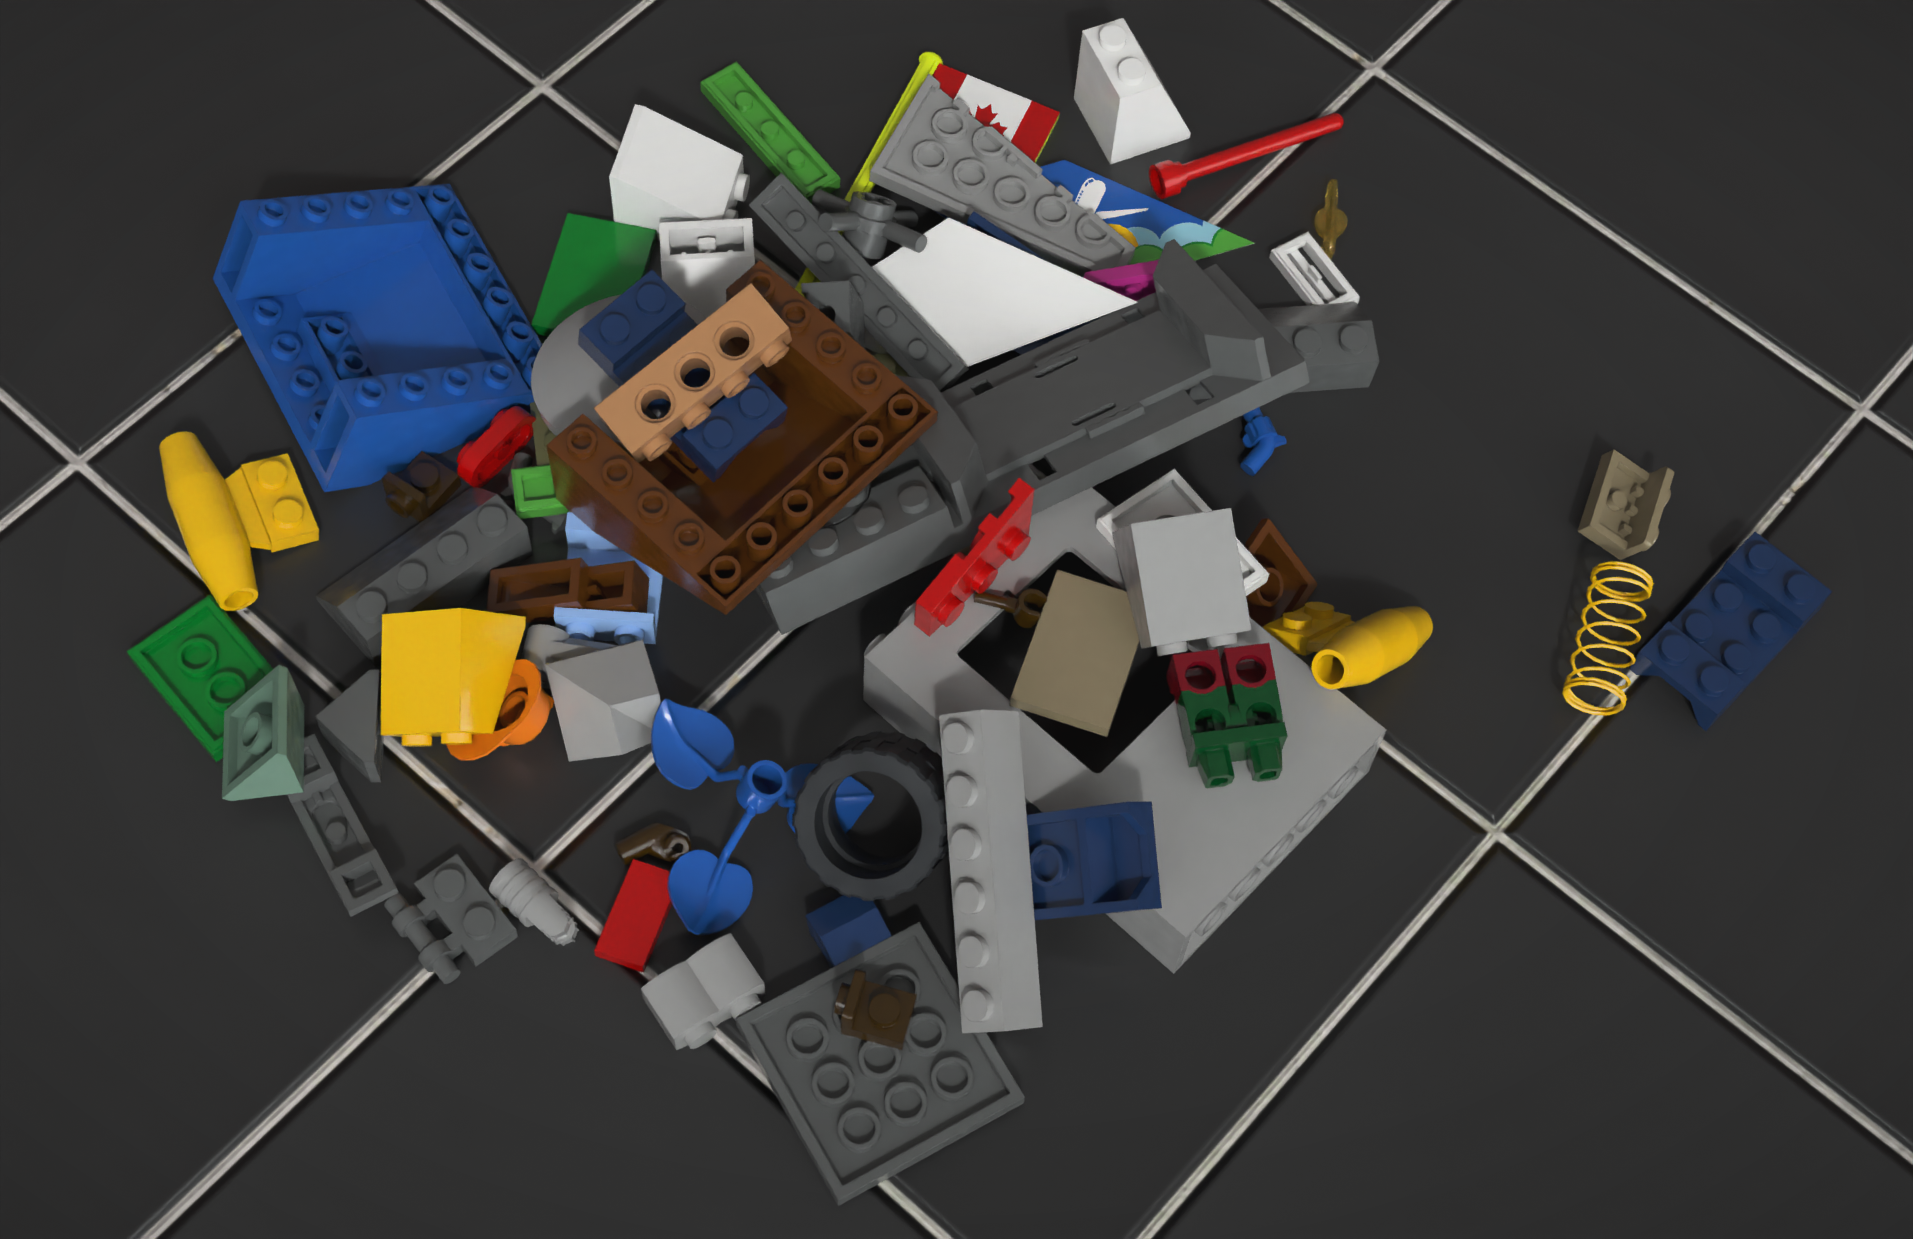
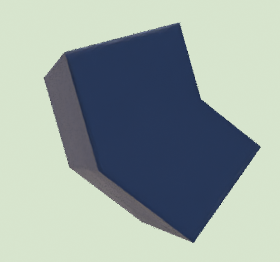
(846, 928)

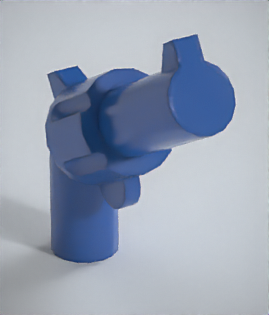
(1263, 439)

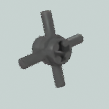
(869, 222)

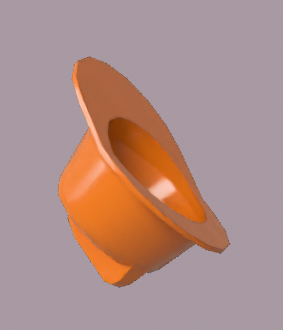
(520, 717)

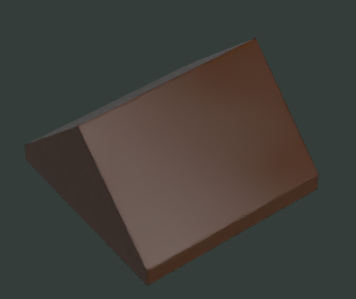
(1288, 579)

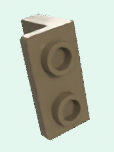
(1625, 505)

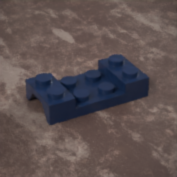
(641, 328)
(1733, 628)
(1093, 860)

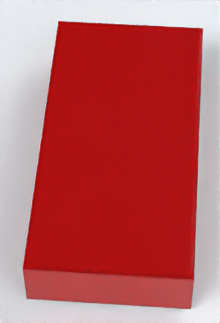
(636, 917)

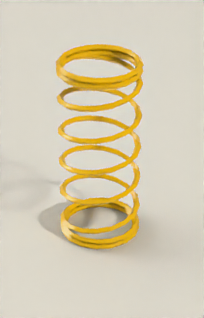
(1621, 598)

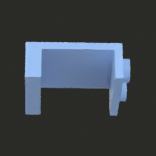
(605, 624)

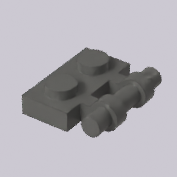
(464, 910)

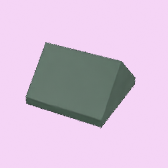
(264, 740)

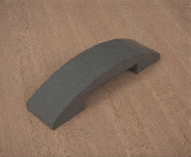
(339, 835)

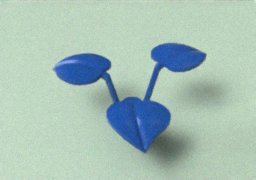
(695, 745)

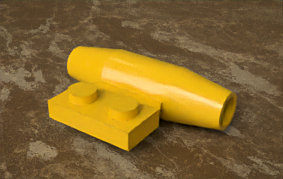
(224, 518)
(1351, 650)

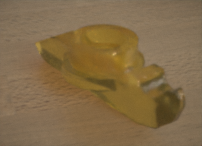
(1330, 221)

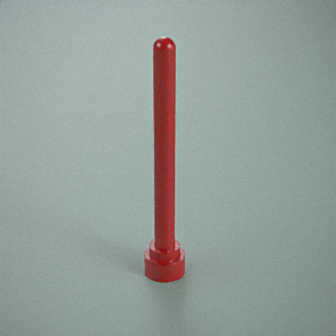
(1169, 176)

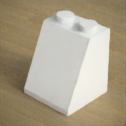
(1124, 95)
(673, 174)

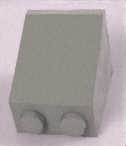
(1184, 580)

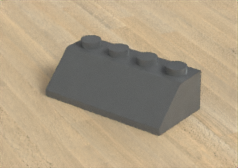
(1333, 341)
(429, 567)

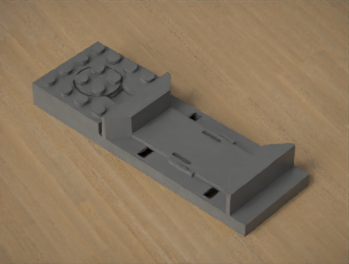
(1080, 402)

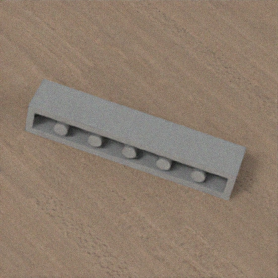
(990, 871)

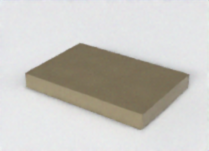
(1078, 655)

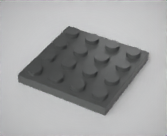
(871, 1105)

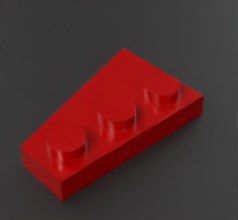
(974, 572)

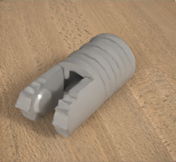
(533, 901)

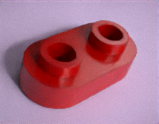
(495, 447)

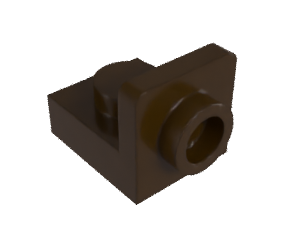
(420, 488)
(874, 1011)

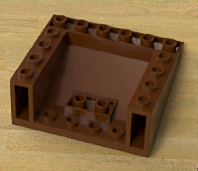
(727, 536)

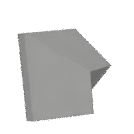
(604, 700)

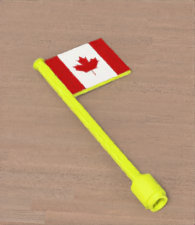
(1013, 116)

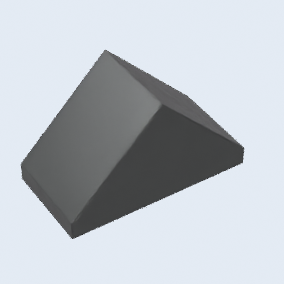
(354, 725)

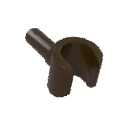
(1022, 615)

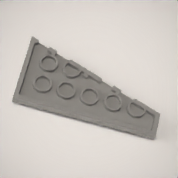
(962, 167)

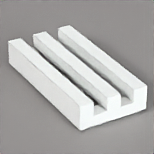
(1297, 280)

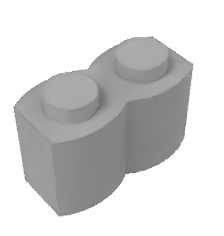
(704, 992)

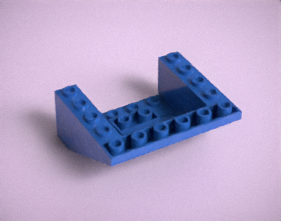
(376, 325)

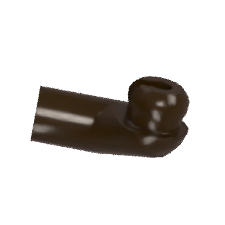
(656, 841)

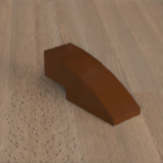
(567, 583)

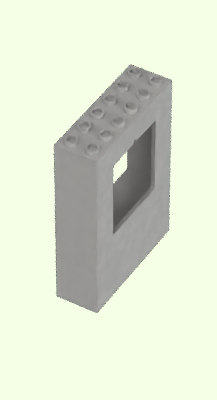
(1208, 841)

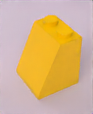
(445, 673)

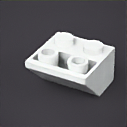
(705, 259)

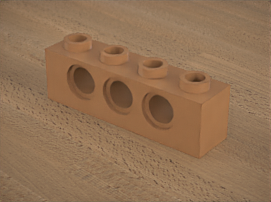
(742, 316)

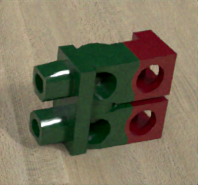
(1229, 712)

